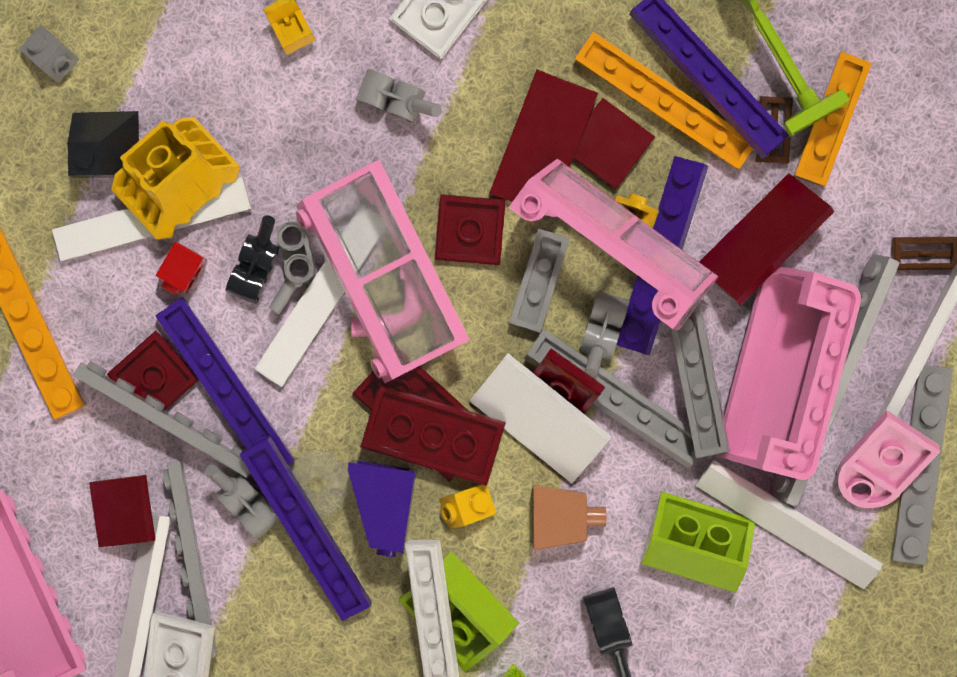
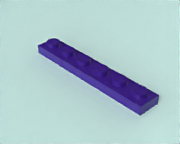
(709, 75)
(673, 223)
(218, 376)
(305, 528)

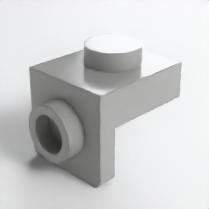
(49, 54)

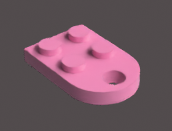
(886, 460)

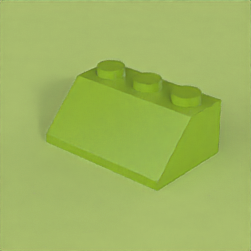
(699, 542)
(476, 615)

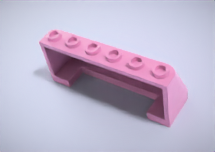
(790, 371)
(32, 630)

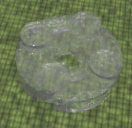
(332, 470)

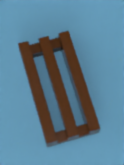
(775, 101)
(896, 253)

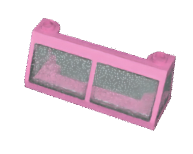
(383, 271)
(674, 273)

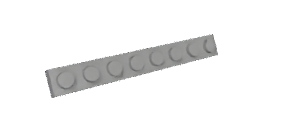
(873, 289)

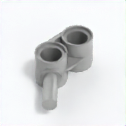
(395, 98)
(290, 255)
(602, 330)
(244, 500)

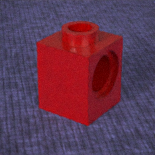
(179, 269)

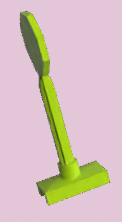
(812, 107)

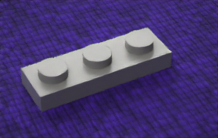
(539, 280)

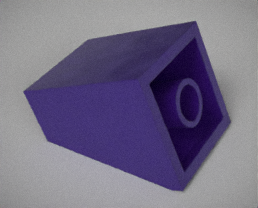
(384, 503)

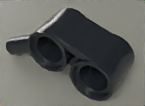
(255, 263)
(609, 627)

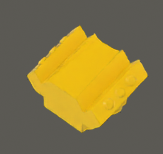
(172, 175)

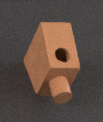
(562, 517)

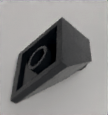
(99, 141)

